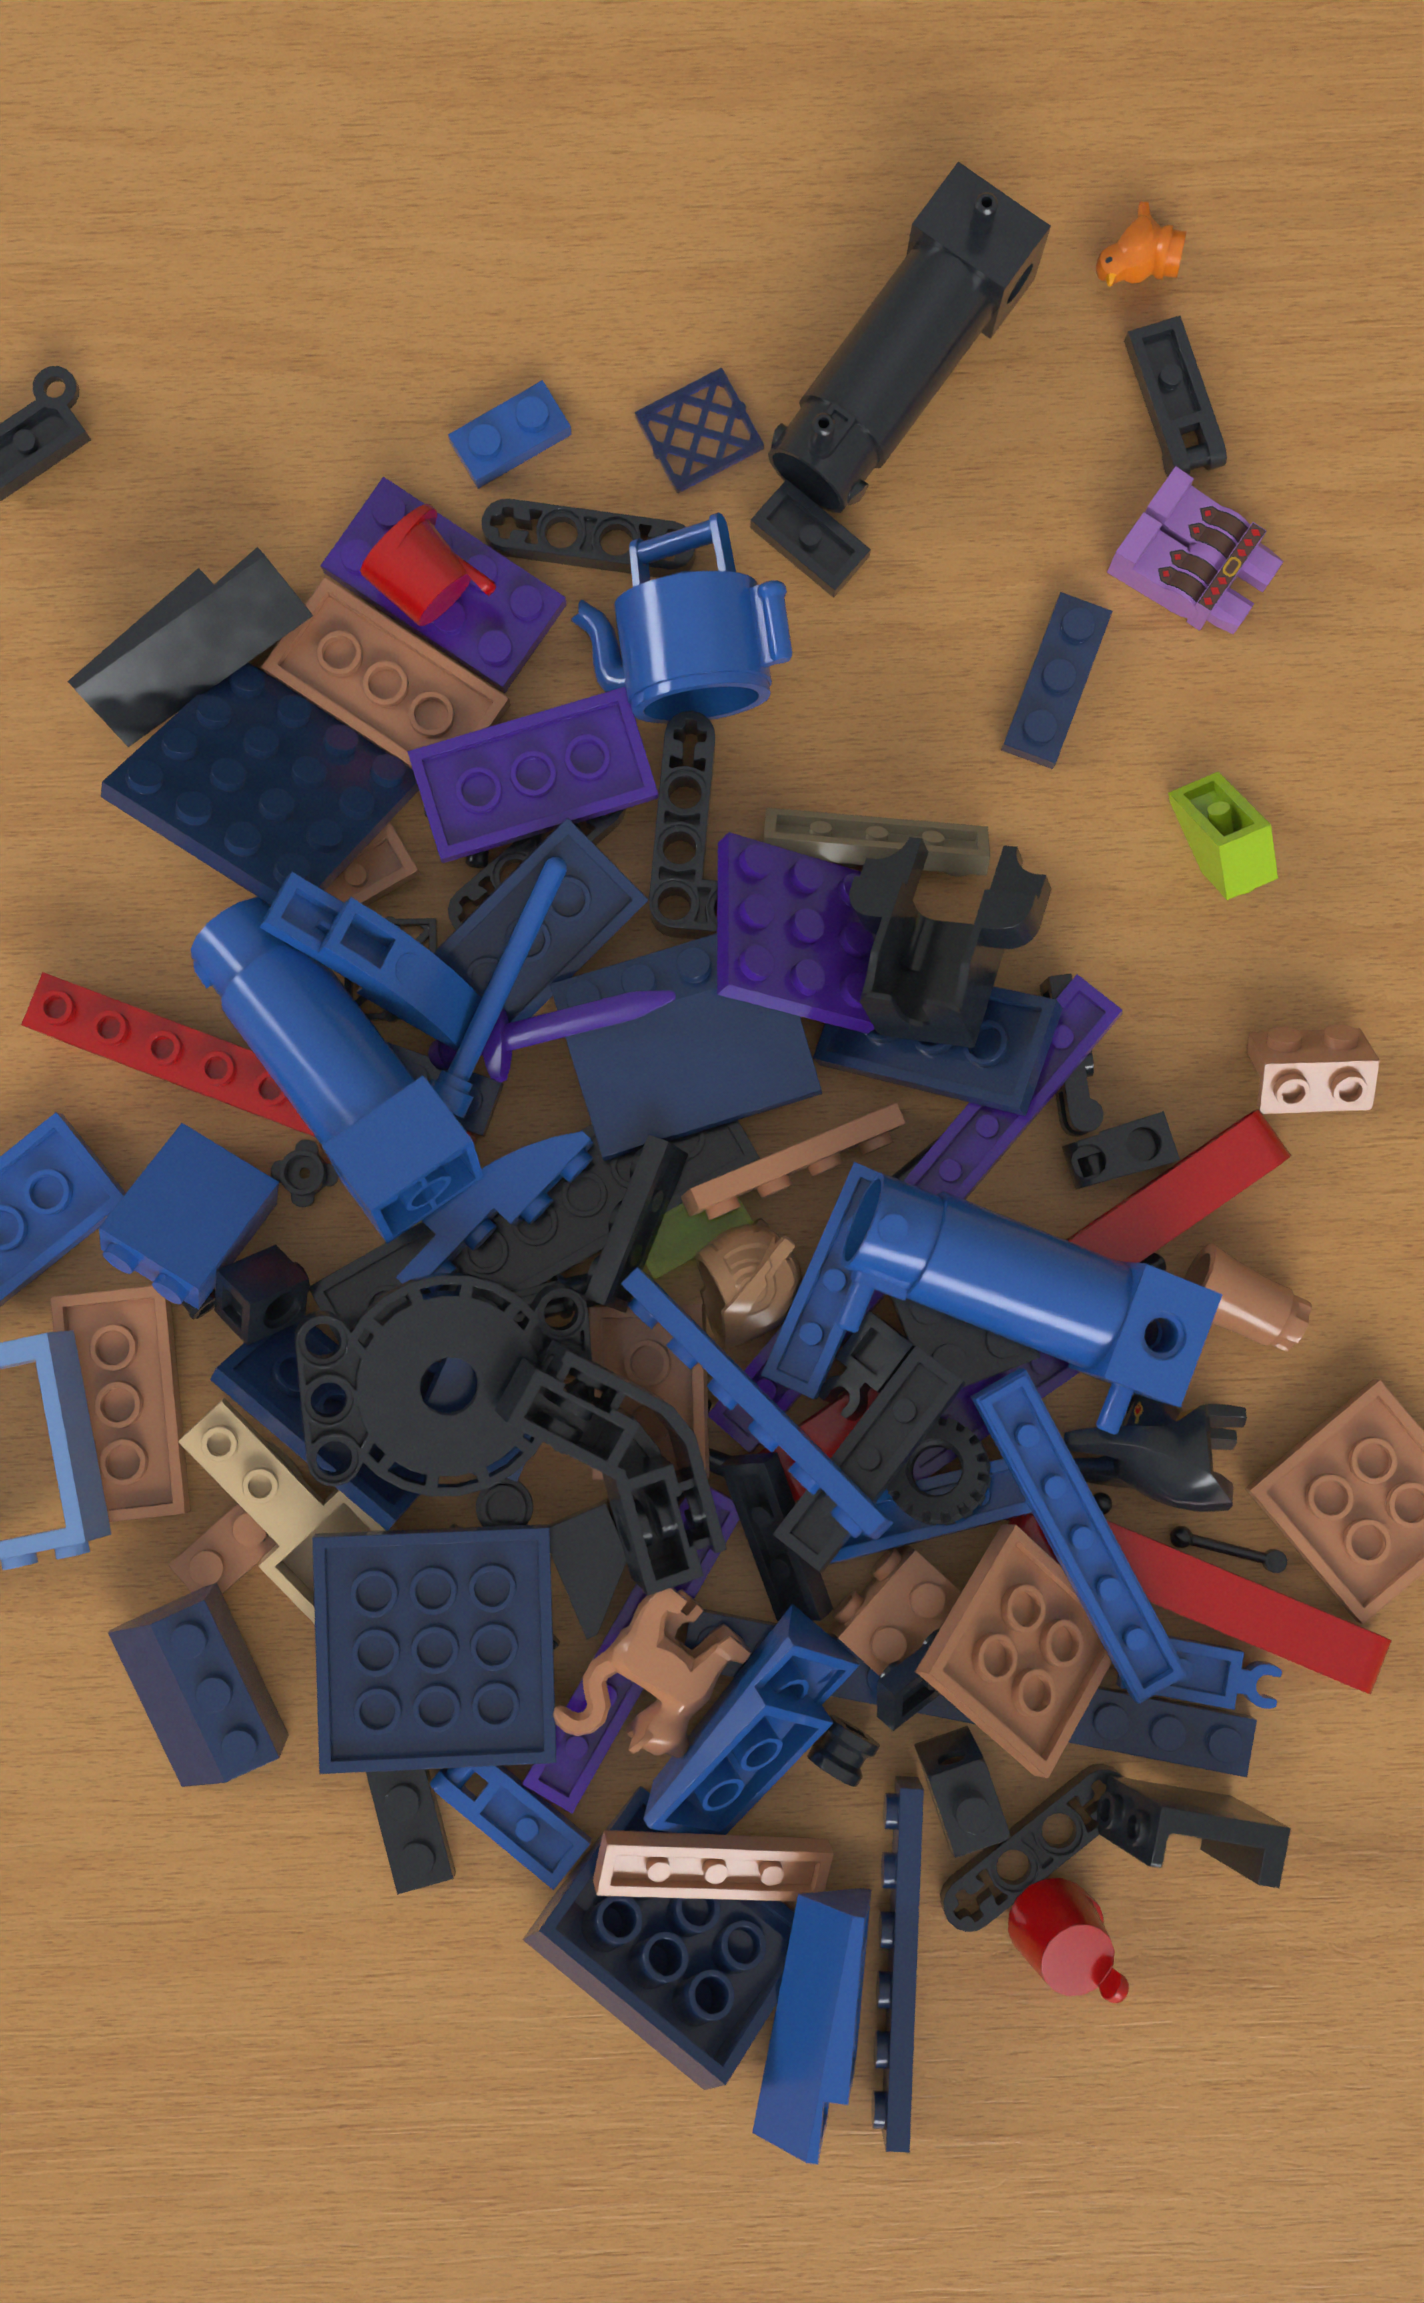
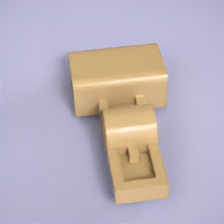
(275, 1496)

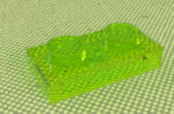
(684, 1236)

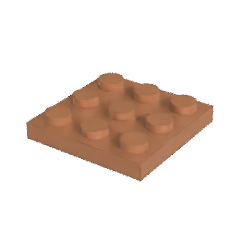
(1354, 1500)
(1018, 1652)

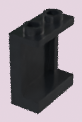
(1144, 1814)

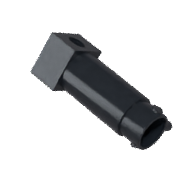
(961, 277)

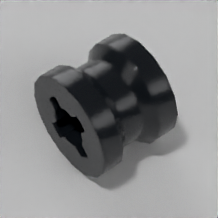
(843, 1751)

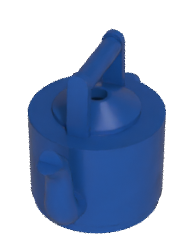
(690, 635)

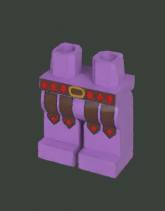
(1191, 552)

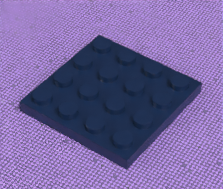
(262, 785)
(434, 1648)

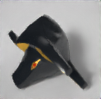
(1164, 1453)

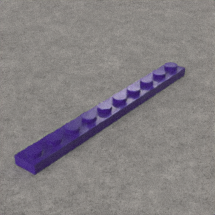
(964, 1158)

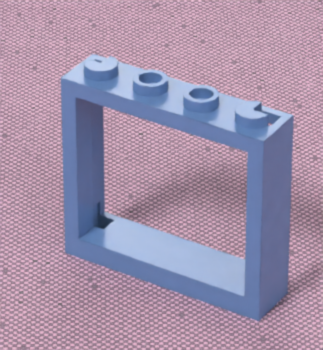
(71, 1449)

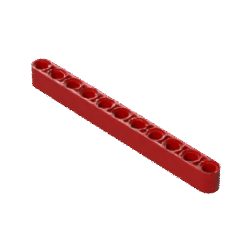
(1125, 1232)

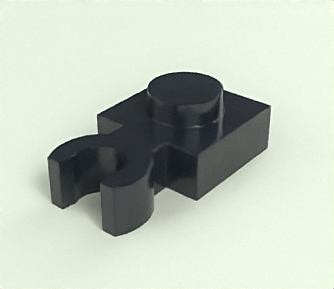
(871, 1361)

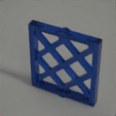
(682, 396)

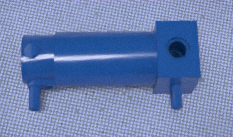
(378, 1125)
(1095, 1312)

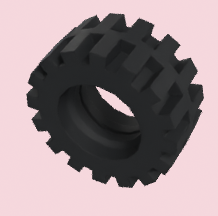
(964, 1496)

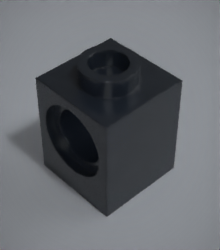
(261, 1294)

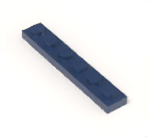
(898, 1984)

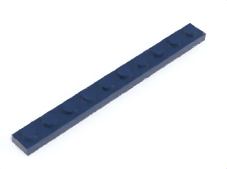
(1111, 1722)

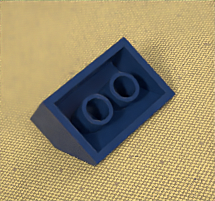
(201, 1688)

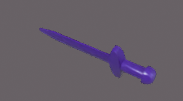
(553, 1026)

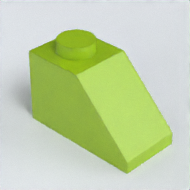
(1225, 835)

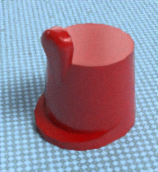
(419, 568)
(1066, 1939)

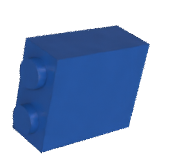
(187, 1216)

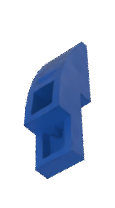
(376, 956)
(510, 1185)

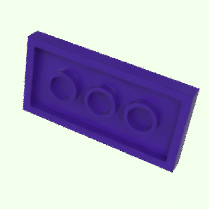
(478, 631)
(533, 774)

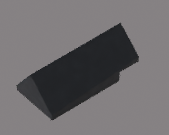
(189, 645)

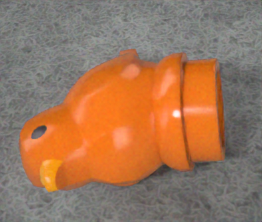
(1142, 251)

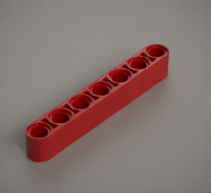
(1245, 1609)

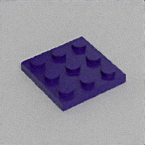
(790, 933)

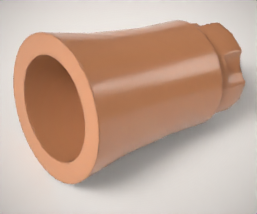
(1250, 1301)

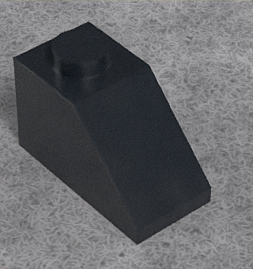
(588, 1561)

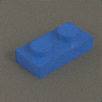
(510, 434)

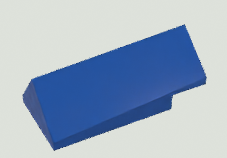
(752, 1730)
(815, 2021)

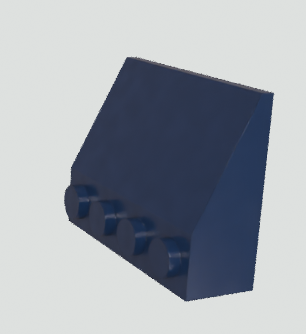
(686, 1062)
(672, 1969)

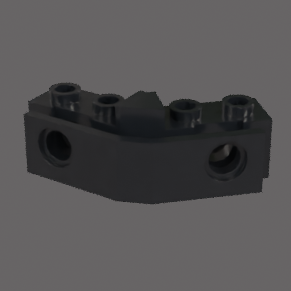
(635, 1473)

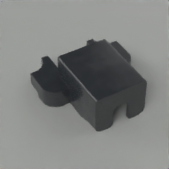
(935, 975)

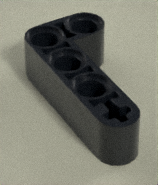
(684, 825)

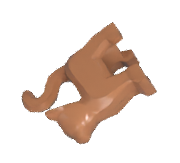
(663, 1666)

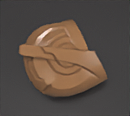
(747, 1282)

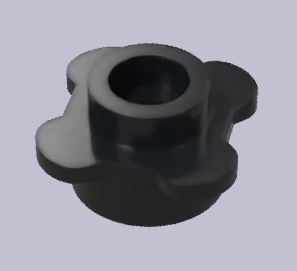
(288, 1173)

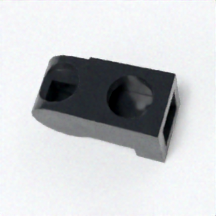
(1121, 1151)

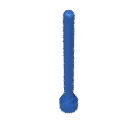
(454, 1084)

